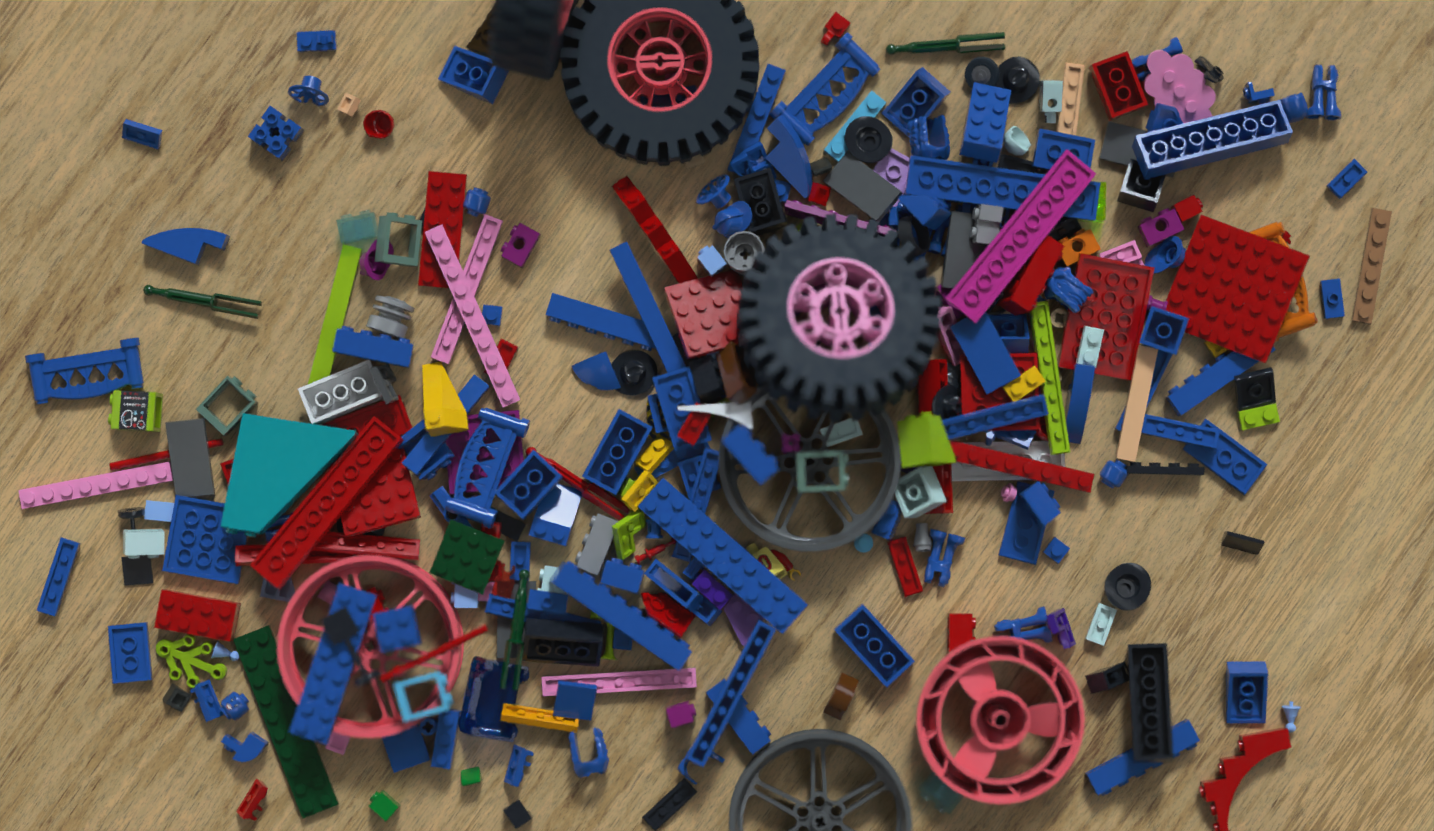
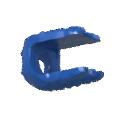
(938, 138)
(1066, 289)
(586, 768)

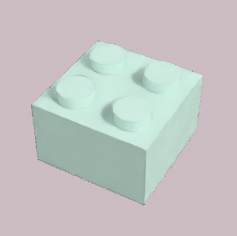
(919, 492)

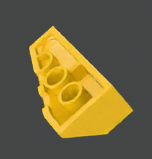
(442, 405)

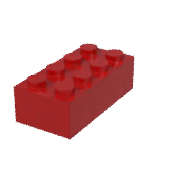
(1030, 279)
(197, 615)

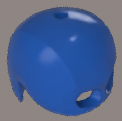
(1295, 107)

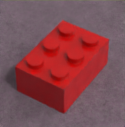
(1118, 86)

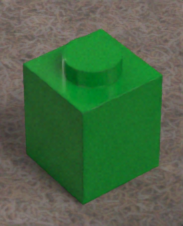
(383, 804)

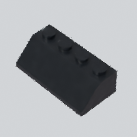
(563, 642)

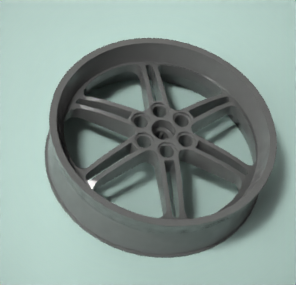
(860, 523)
(811, 739)

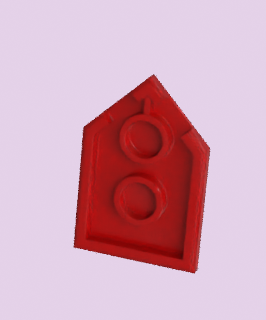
(668, 612)

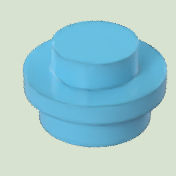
(863, 543)

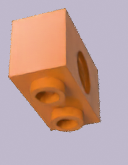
(1088, 246)

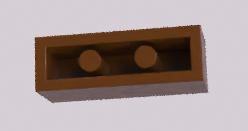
(736, 377)

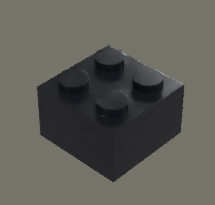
(1140, 191)

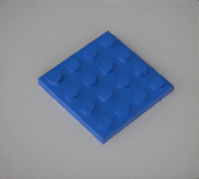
(199, 543)

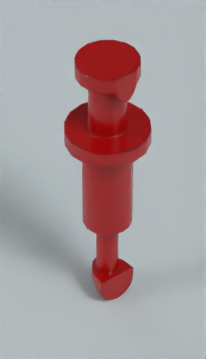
(654, 551)

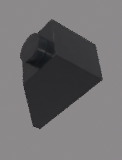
(1107, 678)

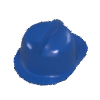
(733, 219)
(1166, 255)

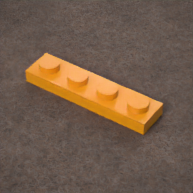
(537, 717)

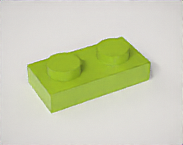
(1258, 416)

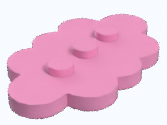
(1178, 85)

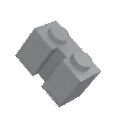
(986, 223)

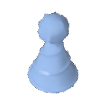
(220, 651)
(1291, 713)

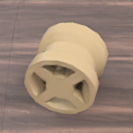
(1056, 320)

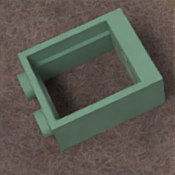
(383, 240)
(212, 418)
(800, 463)

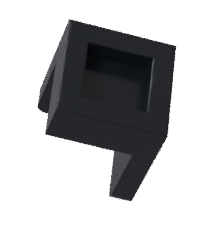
(518, 814)

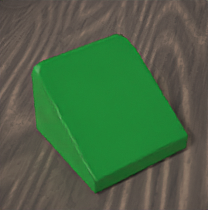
(471, 776)

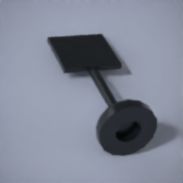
(135, 570)
(340, 627)

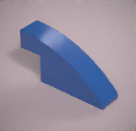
(790, 156)
(187, 242)
(1078, 401)
(683, 592)

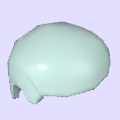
(1016, 141)

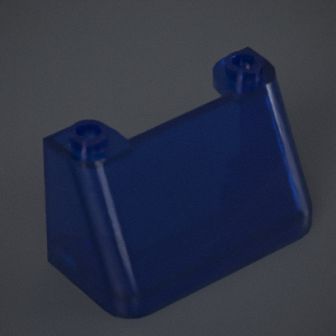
(485, 700)

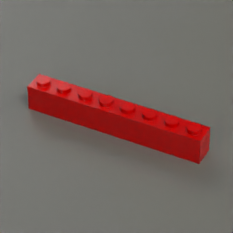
(928, 385)

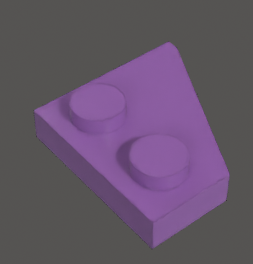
(742, 617)

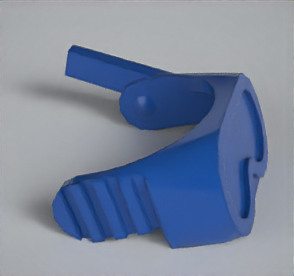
(682, 768)

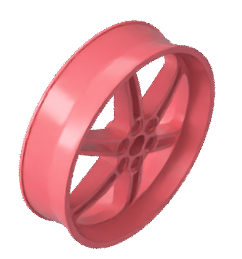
(432, 591)

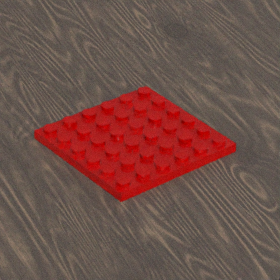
(1235, 287)

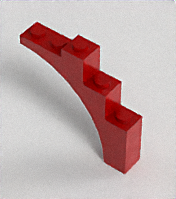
(654, 230)
(1234, 768)

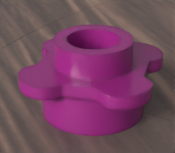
(795, 445)

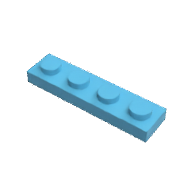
(869, 107)

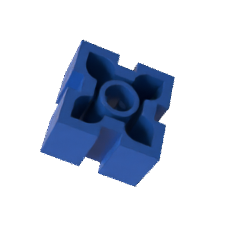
(273, 121)

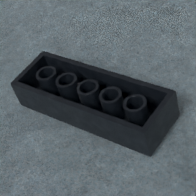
(1150, 703)

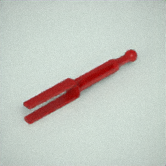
(584, 487)

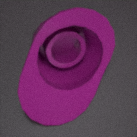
(371, 268)

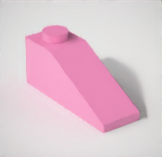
(946, 335)

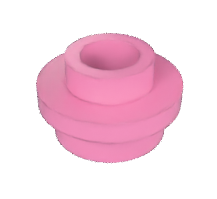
(1009, 492)

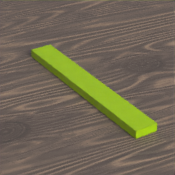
(335, 311)
(1051, 389)

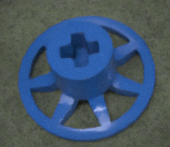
(309, 89)
(716, 194)

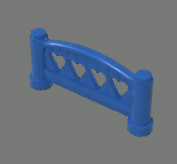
(849, 56)
(44, 371)
(479, 507)

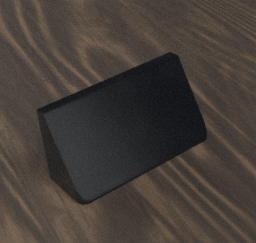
(1064, 228)
(1242, 542)

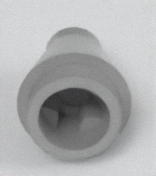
(922, 539)

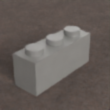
(596, 544)

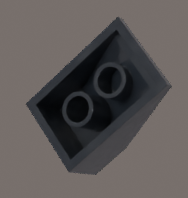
(764, 200)

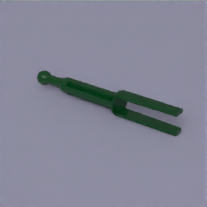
(950, 44)
(203, 299)
(516, 631)

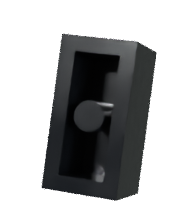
(707, 378)

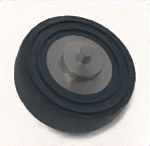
(982, 71)

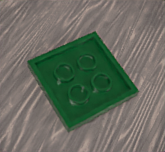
(466, 556)

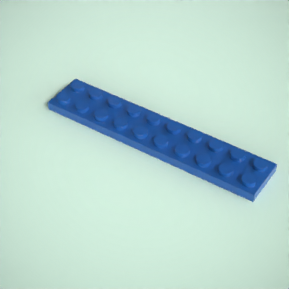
(987, 185)
(723, 555)

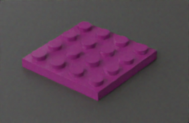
(458, 442)

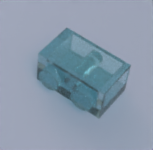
(357, 227)
(939, 792)

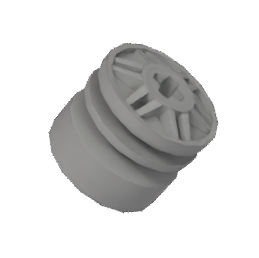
(736, 248)
(390, 316)

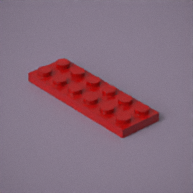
(443, 207)

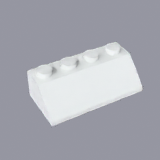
(340, 393)

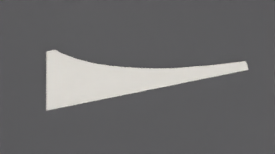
(740, 413)

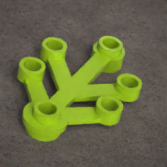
(187, 659)

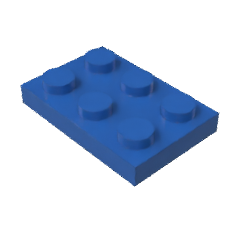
(1052, 144)
(130, 652)

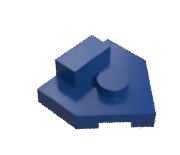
(1163, 117)

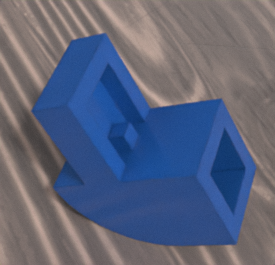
(246, 751)

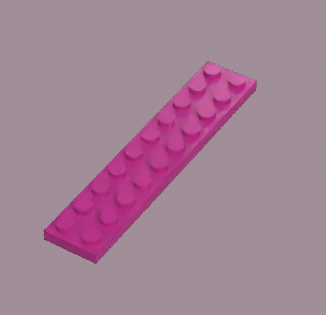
(1020, 236)

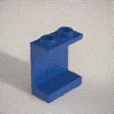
(440, 460)

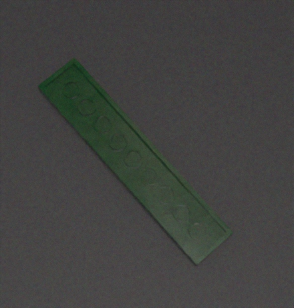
(296, 753)

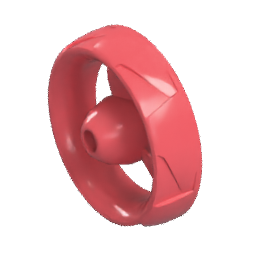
(975, 759)

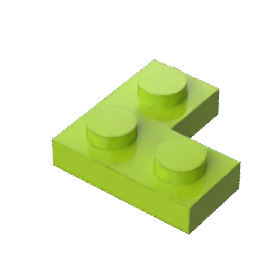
(624, 531)

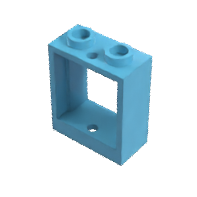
(404, 702)

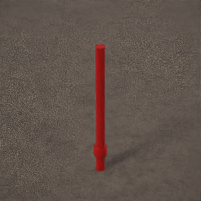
(155, 456)
(400, 670)

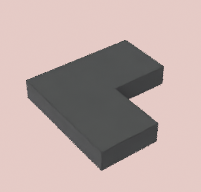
(384, 378)

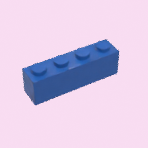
(744, 721)

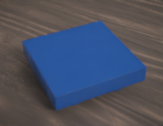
(574, 700)
(406, 748)

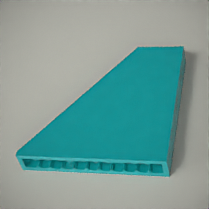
(274, 467)

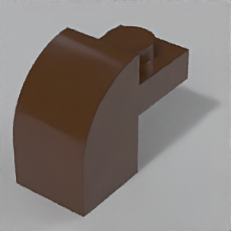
(841, 696)

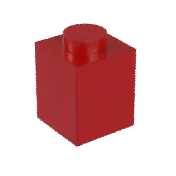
(1188, 208)

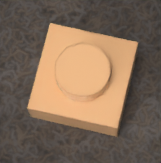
(349, 104)

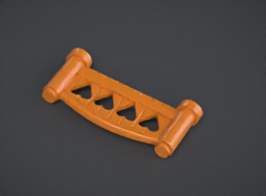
(1303, 318)

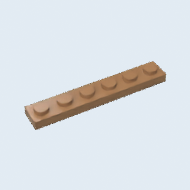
(1371, 266)

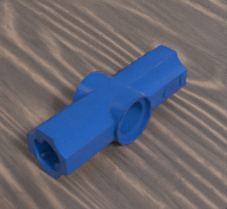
(440, 498)

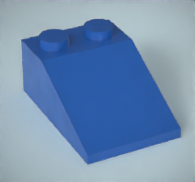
(473, 74)
(917, 98)
(556, 515)
(1246, 692)

